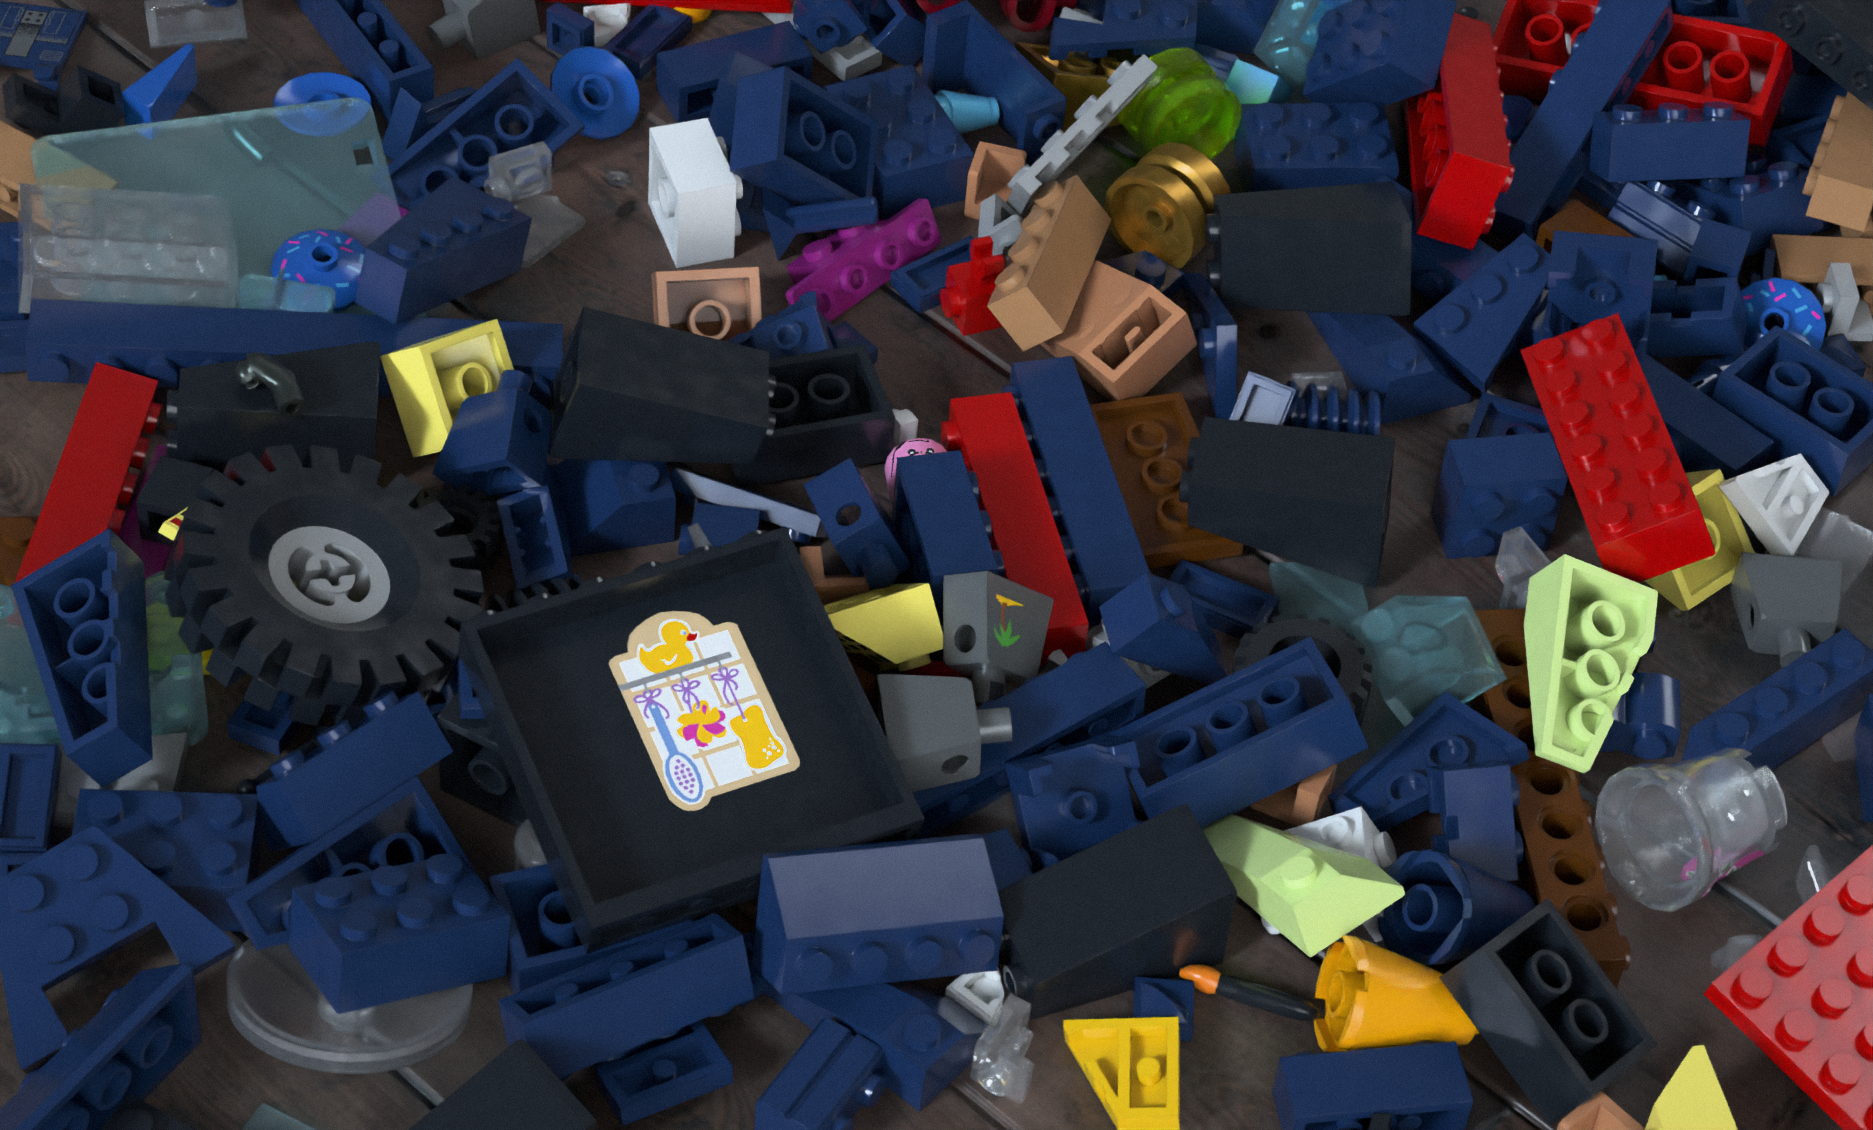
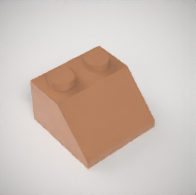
(708, 301)

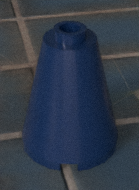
(1447, 908)

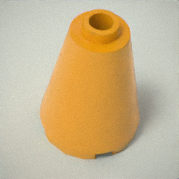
(1383, 1001)

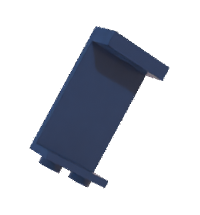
(974, 56)

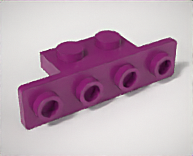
(861, 258)

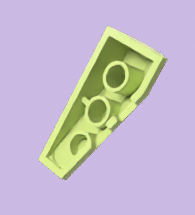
(1581, 651)
(1300, 884)

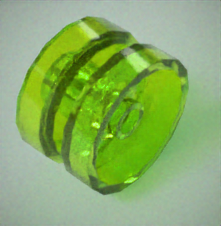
(1183, 105)

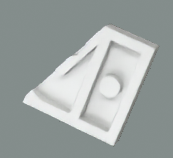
(1778, 502)

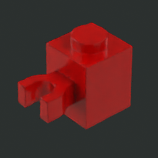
(971, 287)

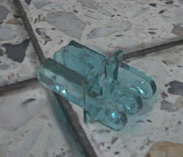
(283, 294)

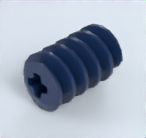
(1333, 415)

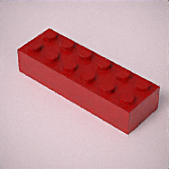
(1694, 65)
(1459, 140)
(1617, 451)

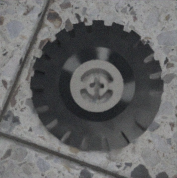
(335, 539)

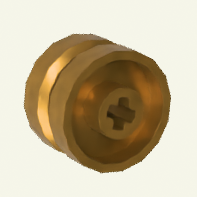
(1165, 203)

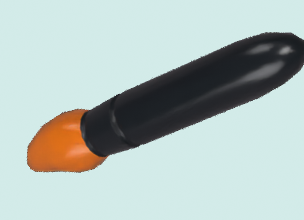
(1249, 993)

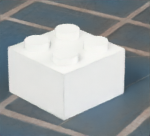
(693, 192)

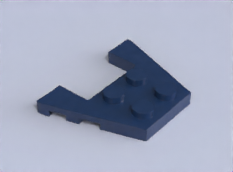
(1128, 24)
(72, 912)

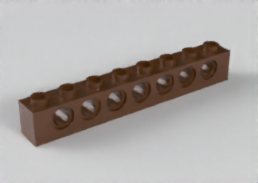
(1551, 815)

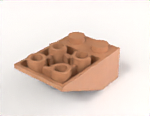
(1123, 334)

